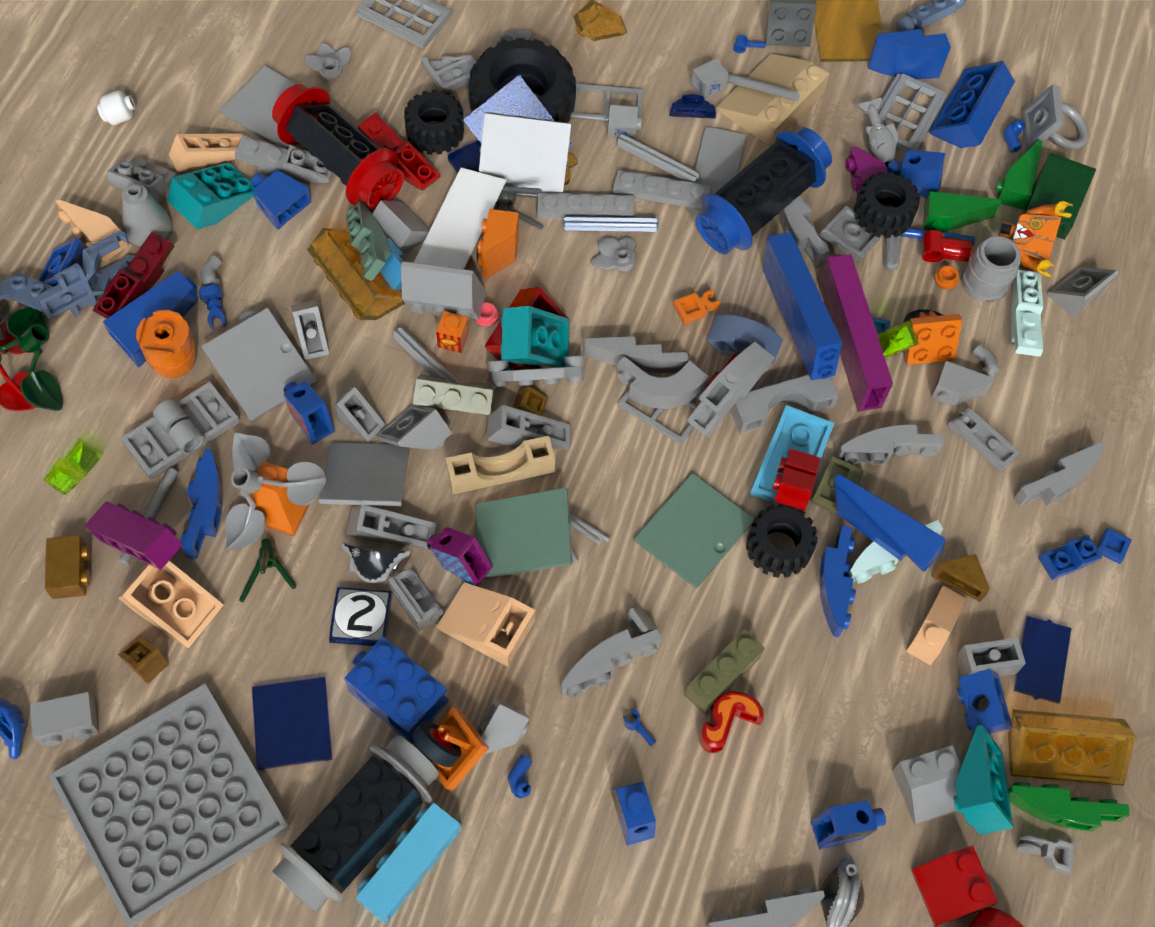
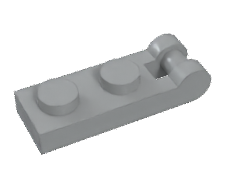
(984, 439)

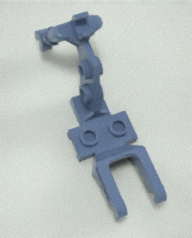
(75, 286)

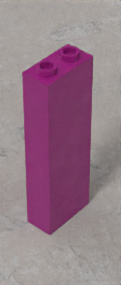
(860, 346)

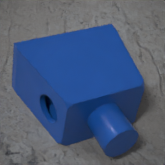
(922, 168)
(279, 197)

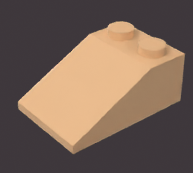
(171, 602)

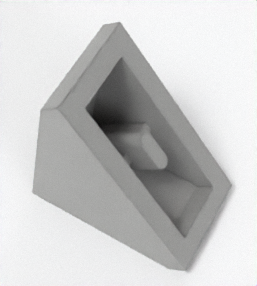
(358, 415)

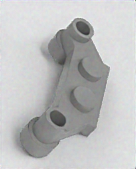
(501, 374)

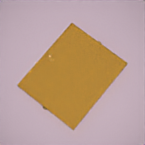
(846, 29)

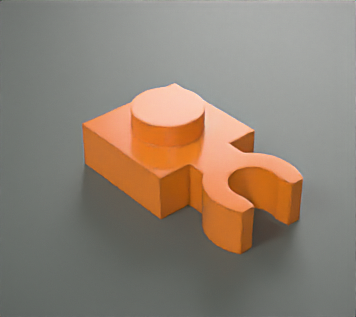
(694, 308)

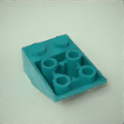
(209, 194)

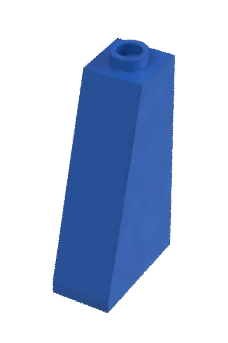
(172, 294)

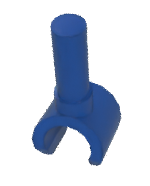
(742, 43)
(636, 725)

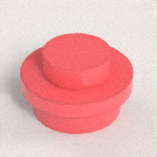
(488, 316)

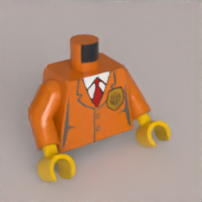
(1036, 235)

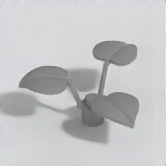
(243, 522)

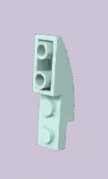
(1026, 313)
(877, 559)

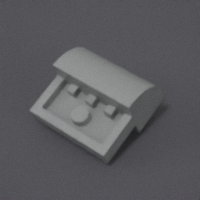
(141, 172)

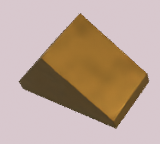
(964, 575)
(144, 659)

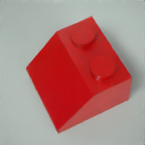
(954, 886)

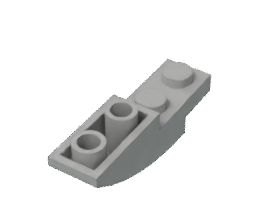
(293, 162)
(795, 220)
(729, 386)
(880, 444)
(1063, 478)
(598, 664)
(777, 911)

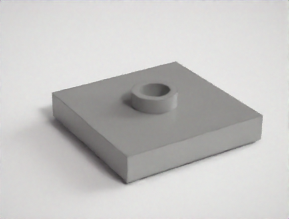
(848, 236)

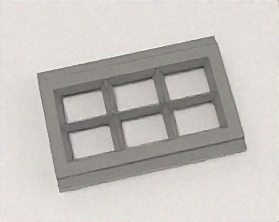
(402, 31)
(929, 113)

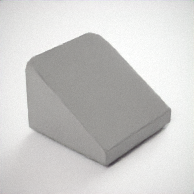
(640, 621)

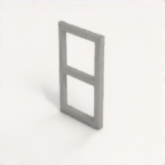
(606, 89)
(652, 421)

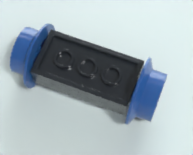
(763, 190)

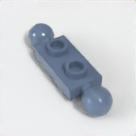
(928, 14)

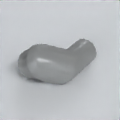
(992, 366)

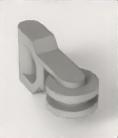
(1031, 844)

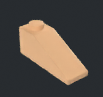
(202, 151)
(937, 625)

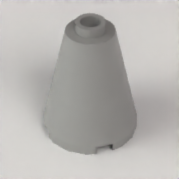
(143, 215)

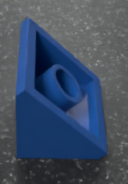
(62, 258)

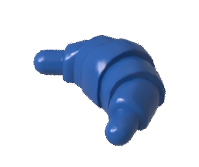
(11, 727)

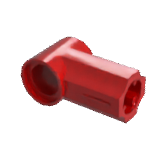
(937, 247)

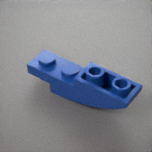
(207, 502)
(835, 586)

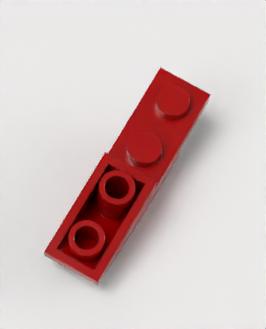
(414, 166)

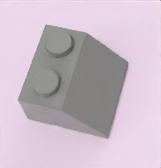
(929, 783)

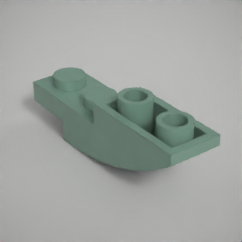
(368, 238)

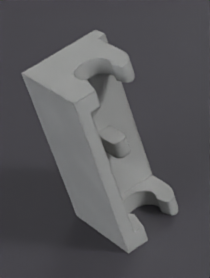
(415, 599)

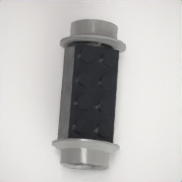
(356, 823)

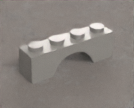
(813, 395)

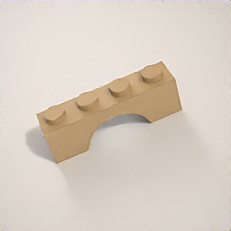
(529, 460)

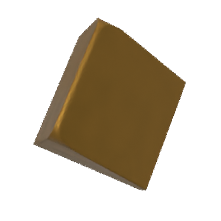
(530, 400)

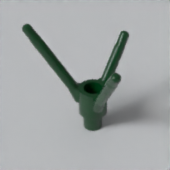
(266, 560)

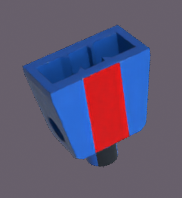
(302, 402)

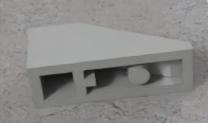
(513, 426)
(389, 527)

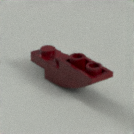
(137, 278)

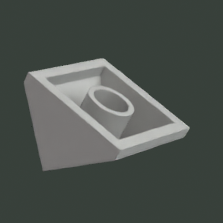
(400, 224)
(1082, 289)

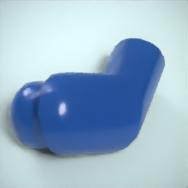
(517, 778)

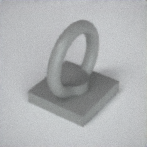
(1045, 117)

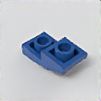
(1070, 557)

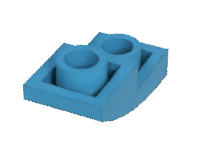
(392, 269)

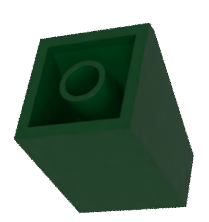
(1062, 181)

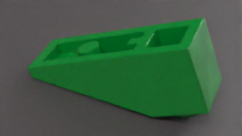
(1019, 179)
(954, 211)

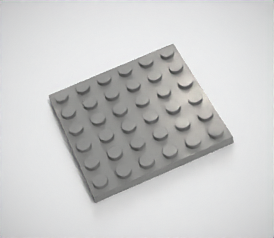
(167, 805)

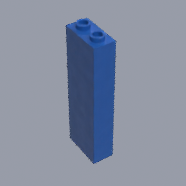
(802, 306)

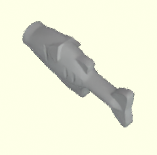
(881, 138)

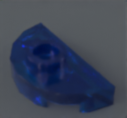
(693, 106)

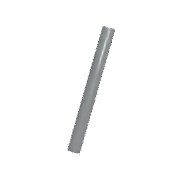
(763, 87)
(155, 503)

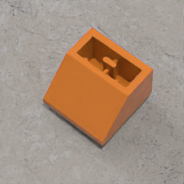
(499, 241)

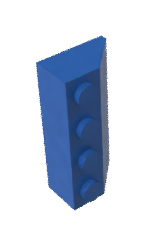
(973, 105)

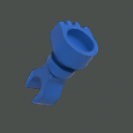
(212, 297)

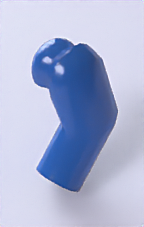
(1012, 133)

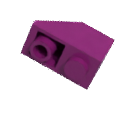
(861, 166)

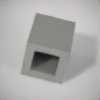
(709, 78)
(623, 121)

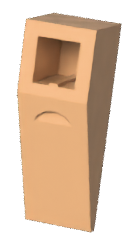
(89, 225)

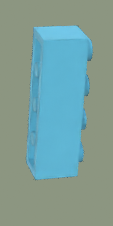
(408, 863)

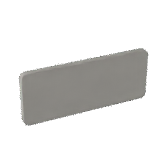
(718, 158)

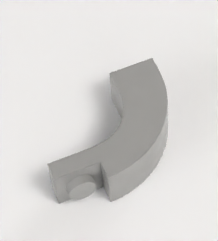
(662, 392)

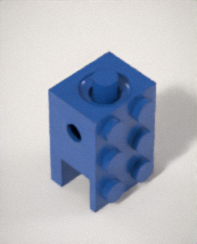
(395, 688)

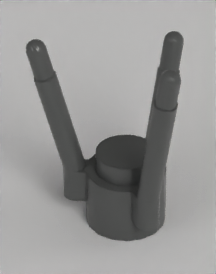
(508, 197)

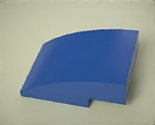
(909, 54)

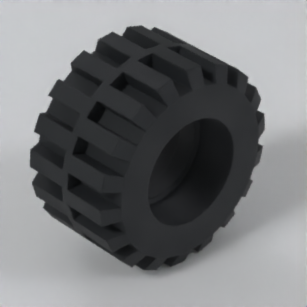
(434, 107)
(891, 190)
(784, 521)

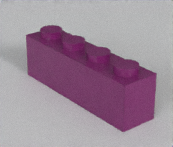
(134, 534)

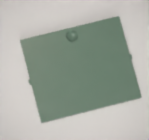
(694, 530)
(525, 532)

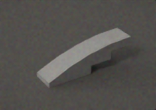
(646, 357)

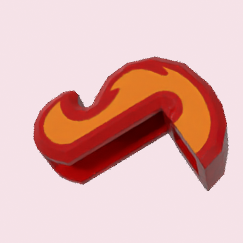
(726, 706)

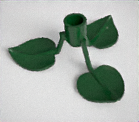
(32, 333)

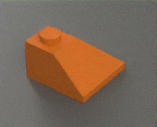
(274, 503)

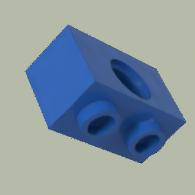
(980, 685)

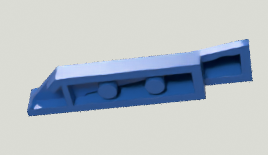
(886, 524)

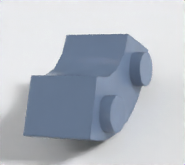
(734, 334)

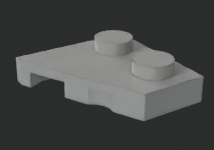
(450, 71)

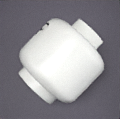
(116, 107)

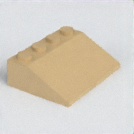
(769, 114)

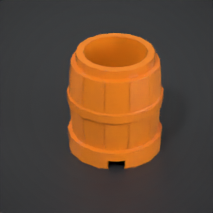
(167, 343)

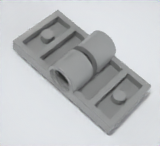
(179, 429)

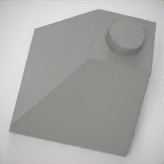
(416, 428)

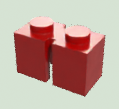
(797, 479)

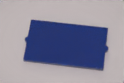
(1045, 655)

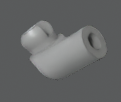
(208, 271)

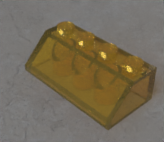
(343, 269)
(1069, 747)

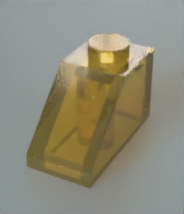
(598, 22)

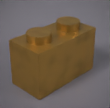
(66, 566)

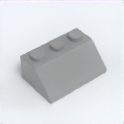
(441, 289)

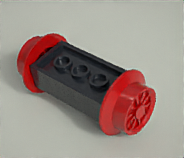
(366, 170)

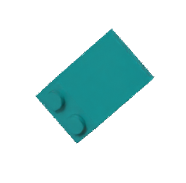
(534, 337)
(983, 786)

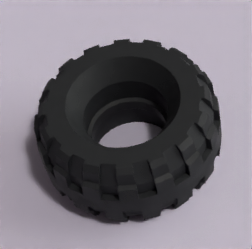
(540, 67)

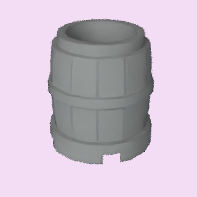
(991, 269)

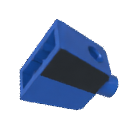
(634, 812)
(846, 824)

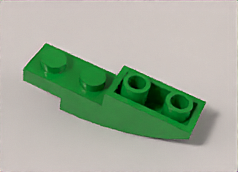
(1056, 806)

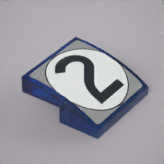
(360, 616)

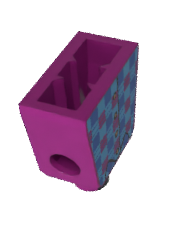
(452, 549)

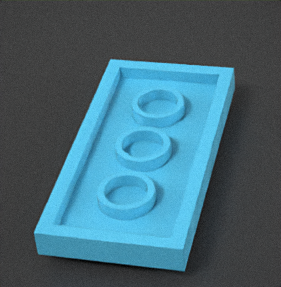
(795, 431)

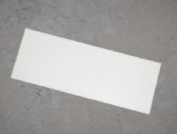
(460, 220)

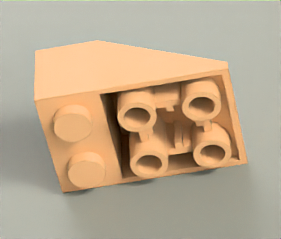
(488, 622)

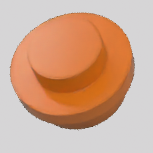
(947, 277)

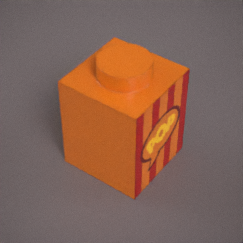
(452, 331)

